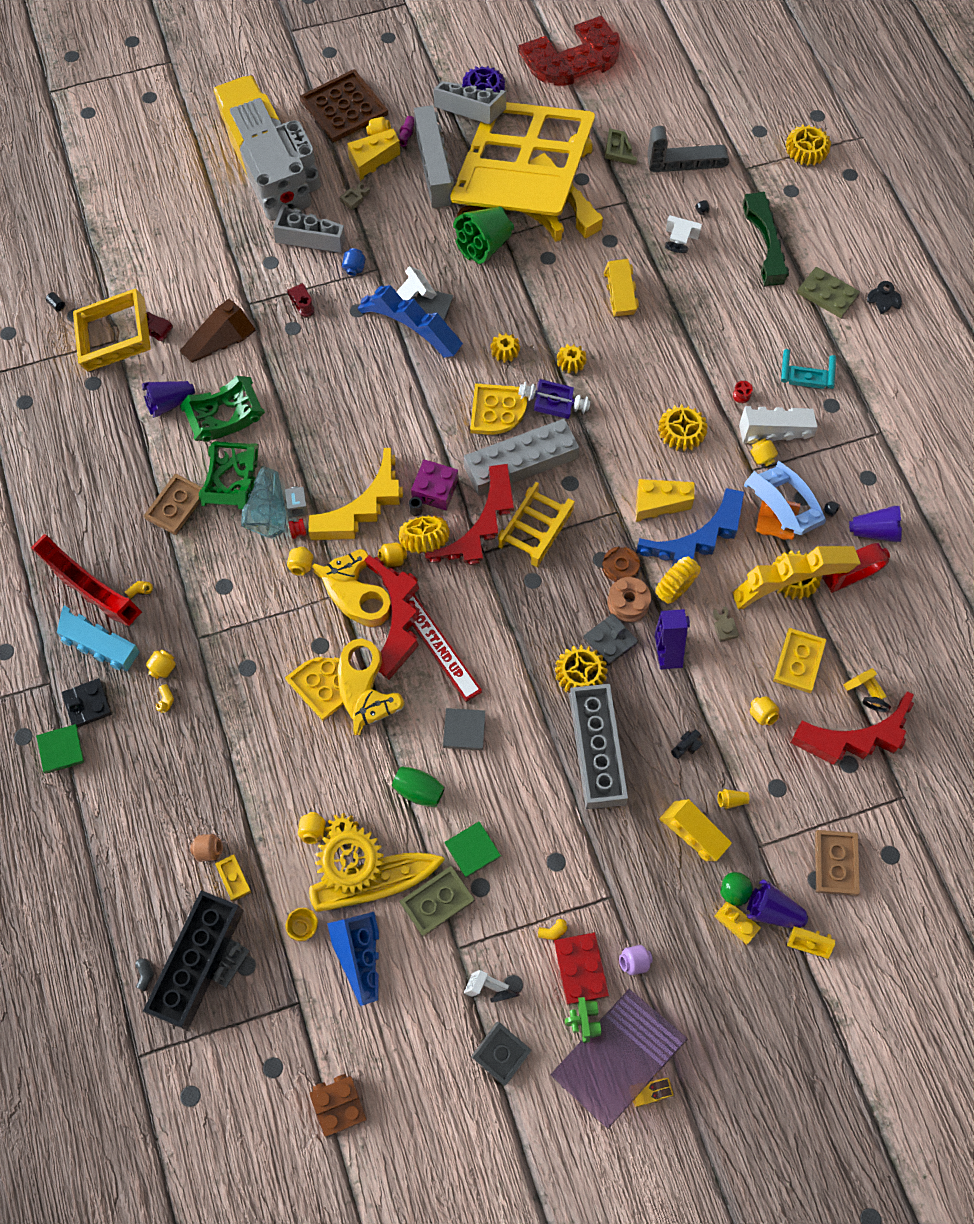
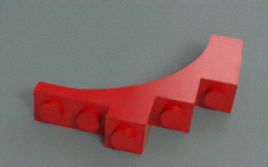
(498, 501)
(73, 575)
(400, 642)
(833, 744)

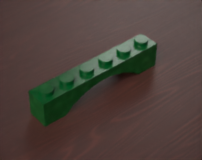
(757, 211)

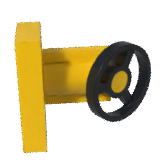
(873, 688)

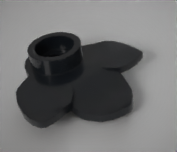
(883, 298)

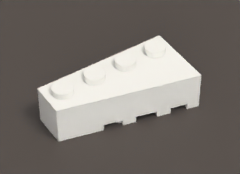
(777, 424)

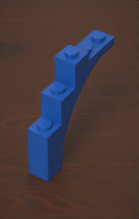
(429, 326)
(722, 524)

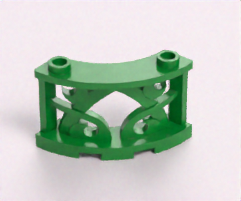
(217, 429)
(219, 493)

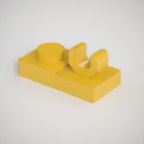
(737, 922)
(811, 942)

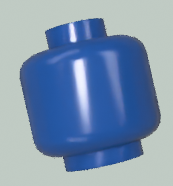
(353, 261)

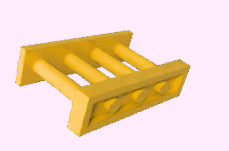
(546, 538)

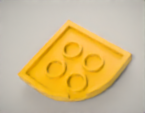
(496, 409)
(318, 685)

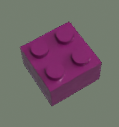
(435, 484)

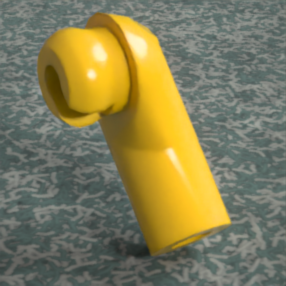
(139, 587)
(167, 700)
(554, 932)

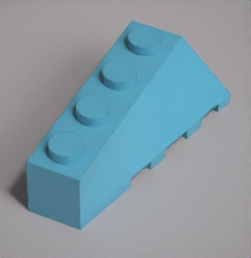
(96, 640)

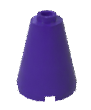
(165, 395)
(878, 525)
(775, 908)

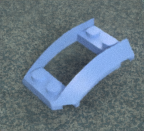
(765, 488)

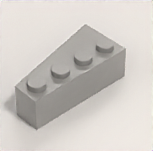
(307, 231)

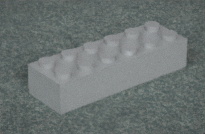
(433, 156)
(524, 454)
(598, 746)

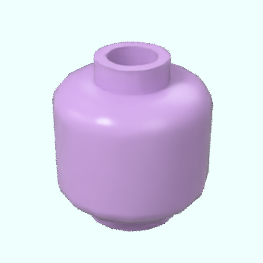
(635, 960)

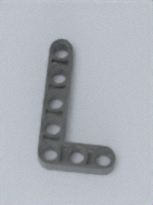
(682, 158)

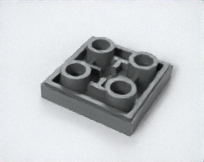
(439, 304)
(464, 729)

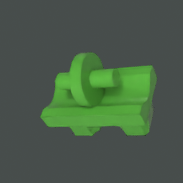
(585, 1009)

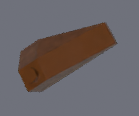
(220, 329)

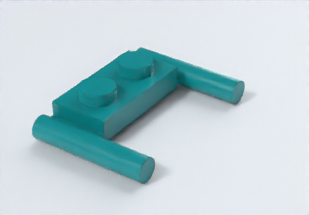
(808, 376)

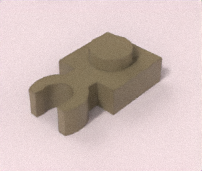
(353, 198)
(725, 627)

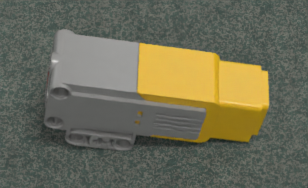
(271, 153)

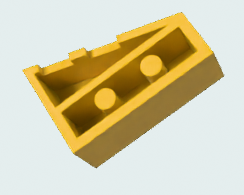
(373, 151)
(662, 497)
(696, 829)

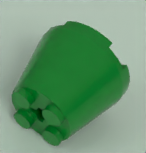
(482, 233)

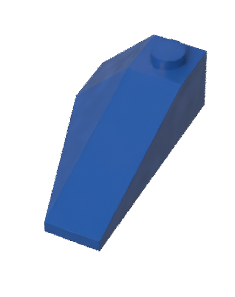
(356, 949)

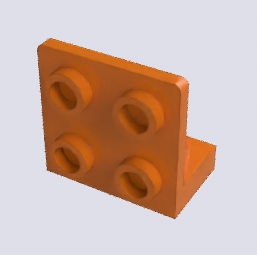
(770, 524)

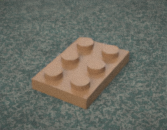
(174, 504)
(837, 862)

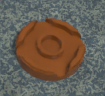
(621, 563)

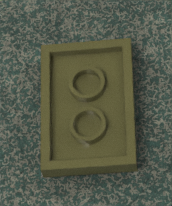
(828, 292)
(437, 901)

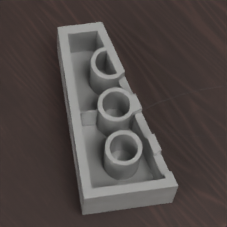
(469, 101)

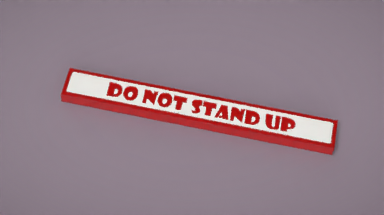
(444, 653)

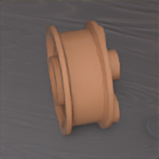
(629, 588)

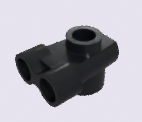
(690, 742)

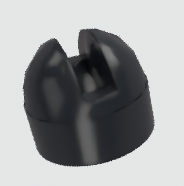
(702, 207)
(831, 508)

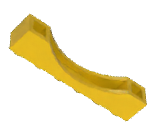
(587, 218)

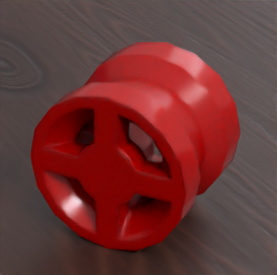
(746, 388)
(297, 528)

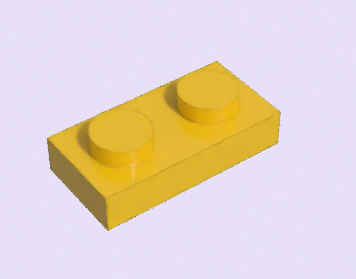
(233, 878)

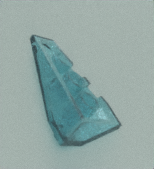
(265, 506)

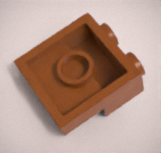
(337, 1105)

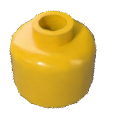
(378, 125)
(764, 452)
(392, 555)
(300, 561)
(160, 664)
(764, 710)
(311, 828)

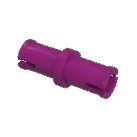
(406, 131)

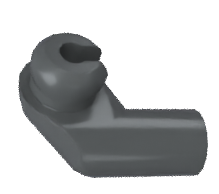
(146, 973)

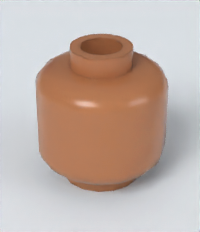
(206, 847)

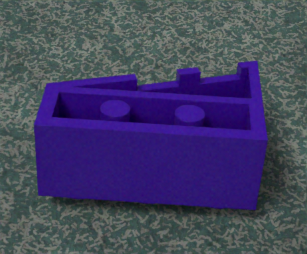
(671, 638)

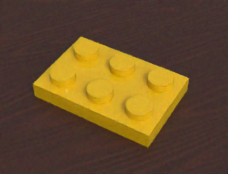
(799, 660)

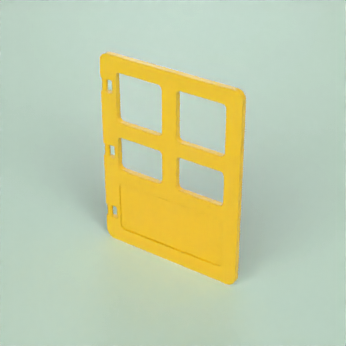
(518, 183)

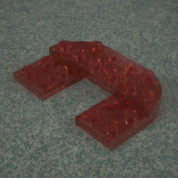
(597, 52)

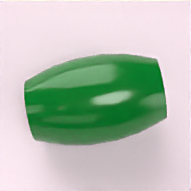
(418, 786)

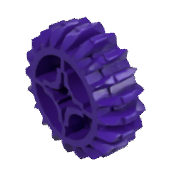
(484, 78)

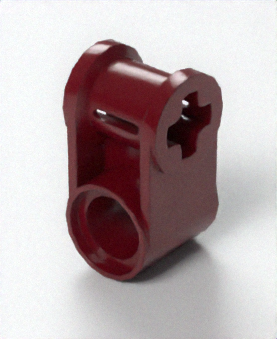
(301, 299)
(158, 326)

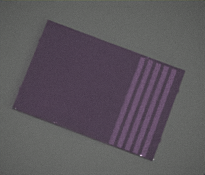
(620, 1062)

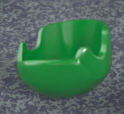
(736, 888)

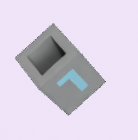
(296, 501)

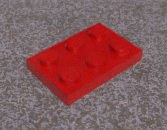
(581, 968)

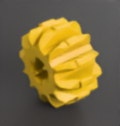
(505, 347)
(571, 358)
(341, 822)

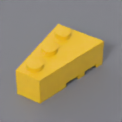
(621, 287)

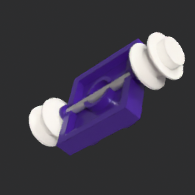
(554, 398)

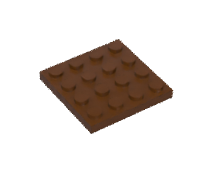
(343, 105)

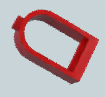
(871, 559)

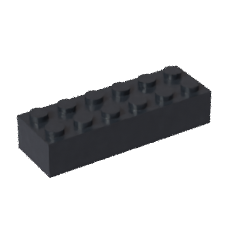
(193, 960)

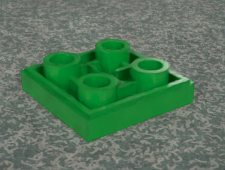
(60, 749)
(472, 849)

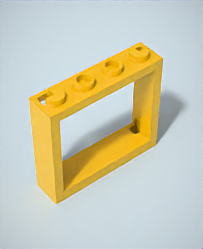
(118, 351)

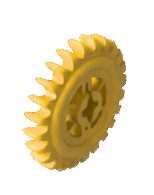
(341, 878)

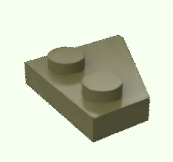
(619, 148)

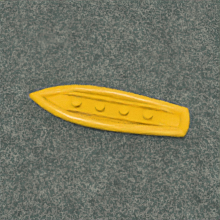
(396, 875)

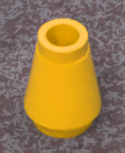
(732, 798)

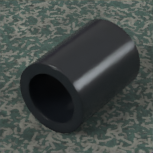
(55, 301)
(415, 511)

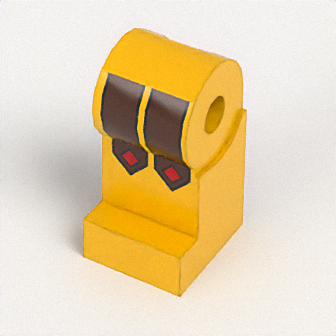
(654, 1092)

